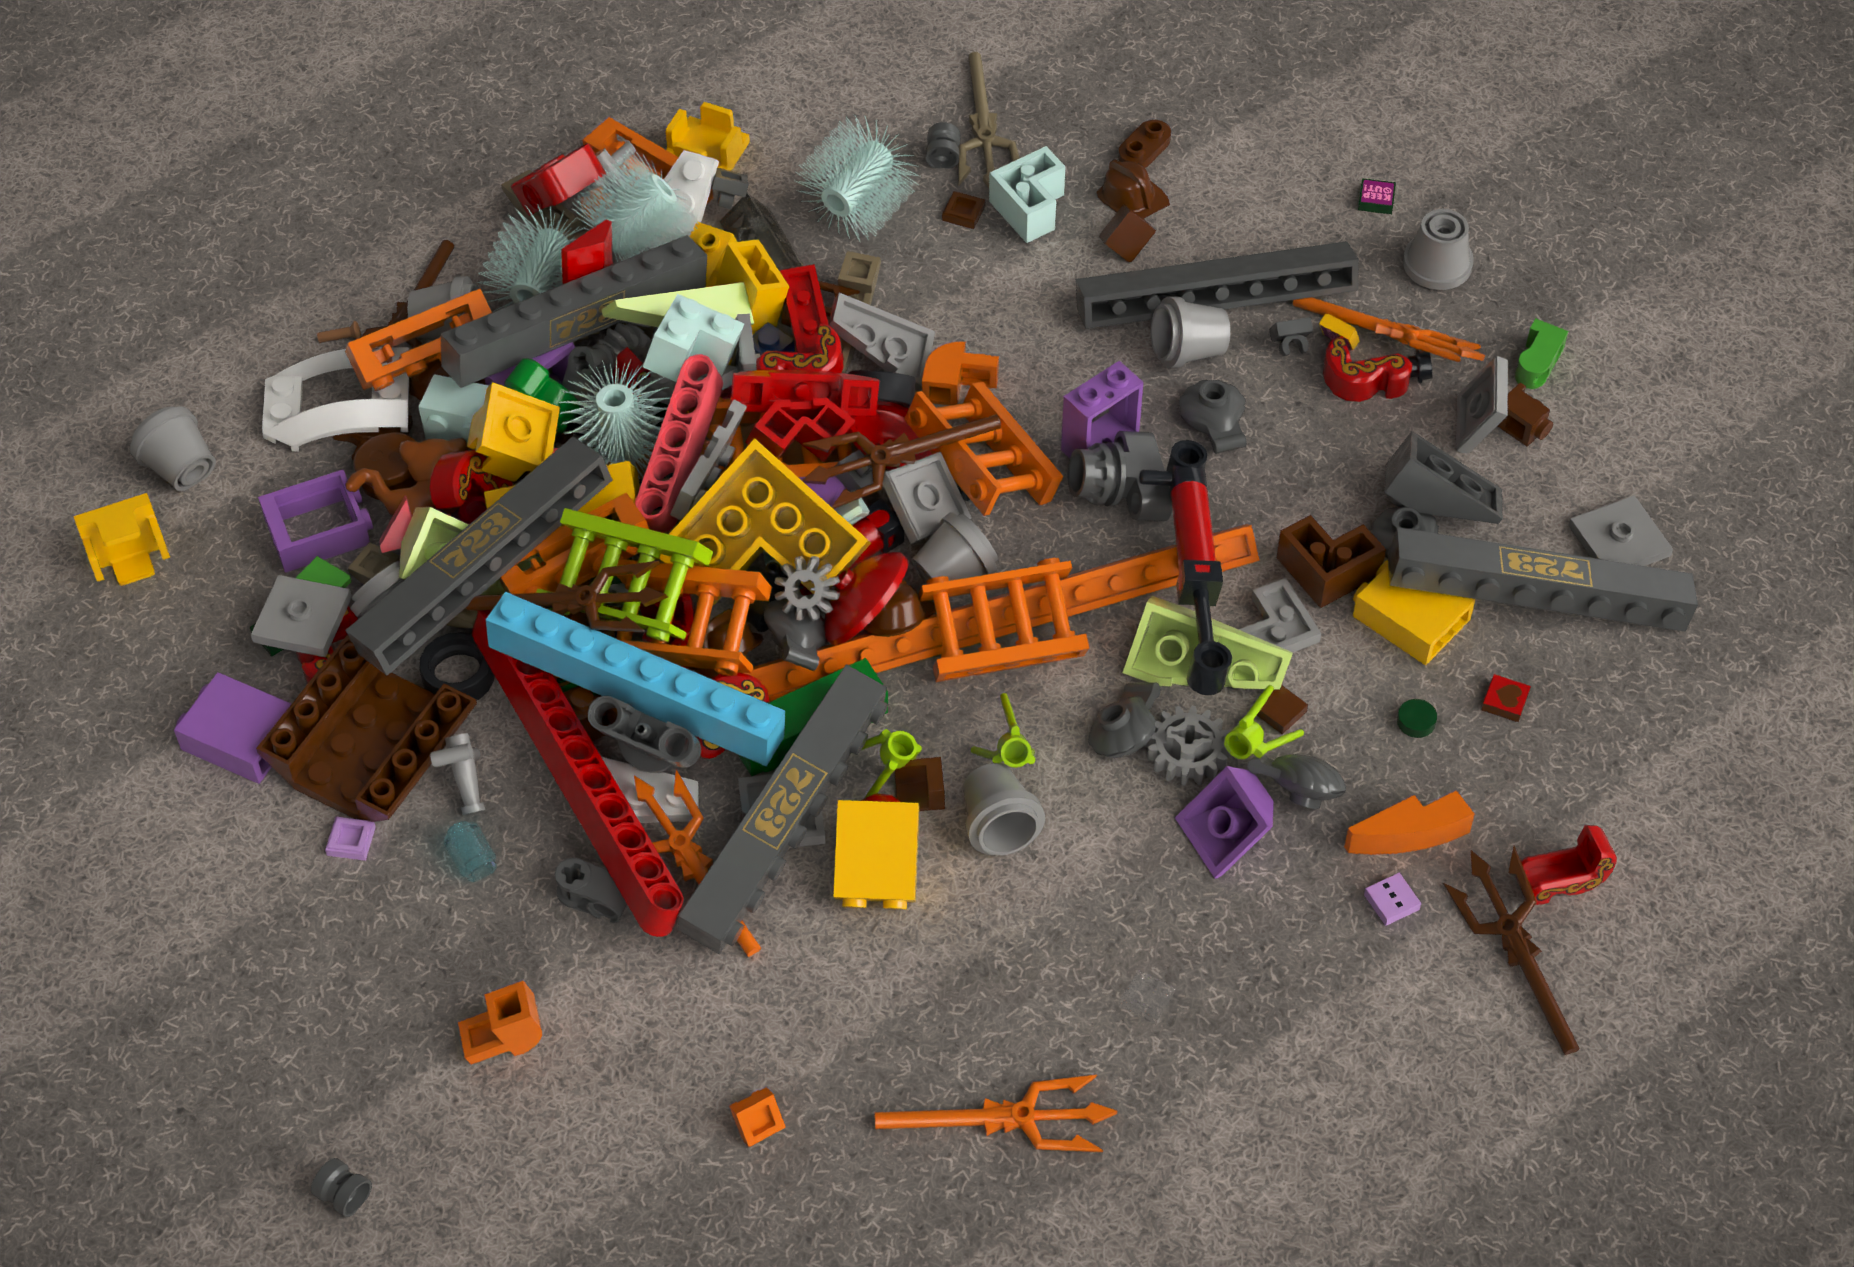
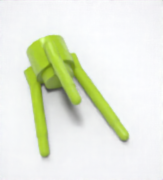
(1248, 735)
(1012, 746)
(895, 753)

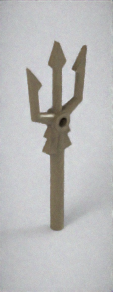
(983, 125)

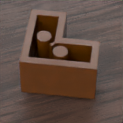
(1329, 566)

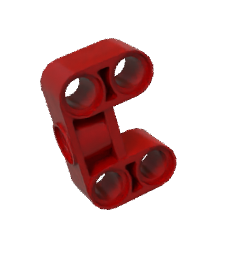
(558, 179)

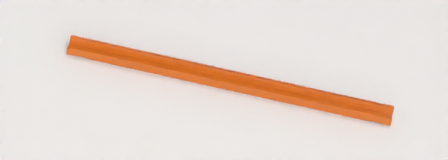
(1080, 591)

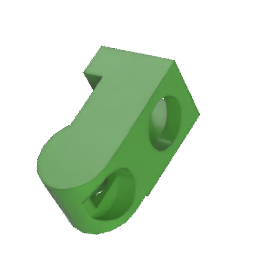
(1545, 347)

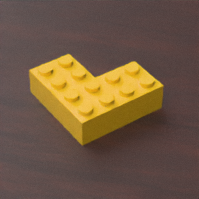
(769, 509)

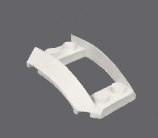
(290, 426)

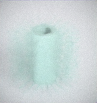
(857, 178)
(637, 210)
(539, 264)
(617, 417)

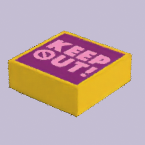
(1334, 327)

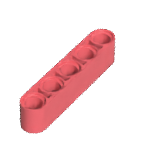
(674, 428)

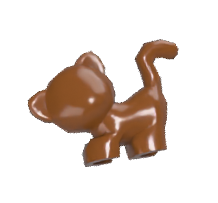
(421, 460)

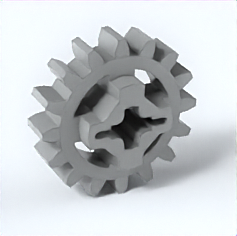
(1188, 745)

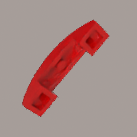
(761, 388)

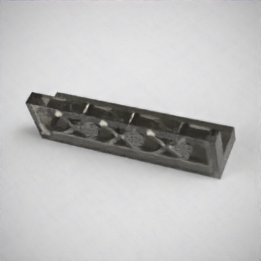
(761, 222)

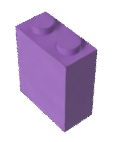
(229, 725)

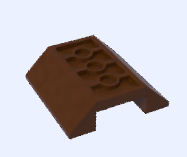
(361, 735)

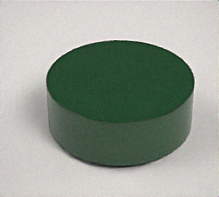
(1417, 718)

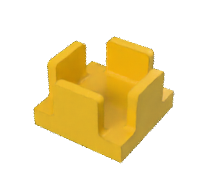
(709, 136)
(513, 432)
(122, 538)

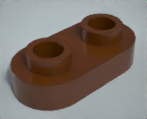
(1146, 143)

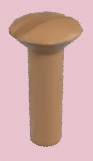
(347, 332)

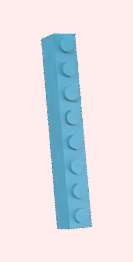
(636, 678)

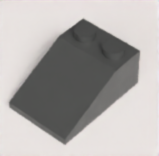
(1438, 484)

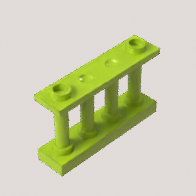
(650, 547)

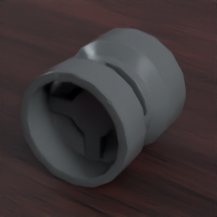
(943, 145)
(341, 1187)

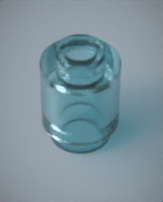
(470, 850)

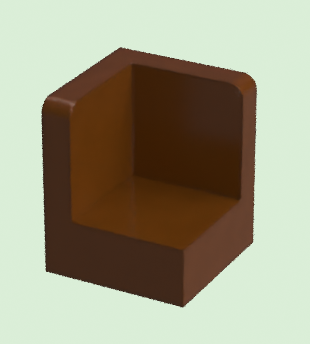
(1127, 233)
(921, 783)

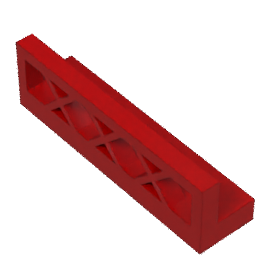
(804, 306)

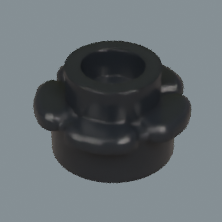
(1421, 365)

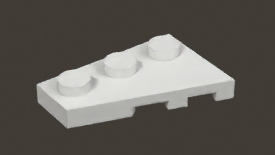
(694, 178)
(664, 791)

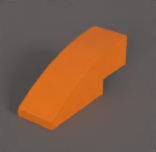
(1411, 826)

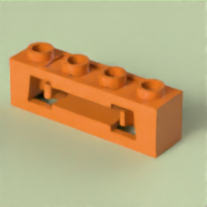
(606, 137)
(368, 364)
(556, 549)

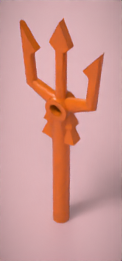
(1411, 335)
(686, 852)
(1009, 1116)

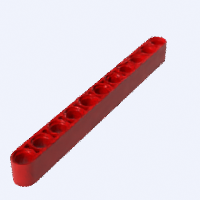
(587, 788)

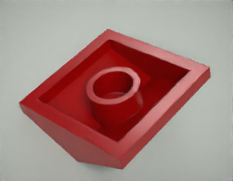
(588, 253)

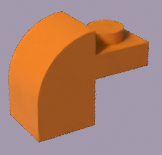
(951, 367)
(507, 1026)

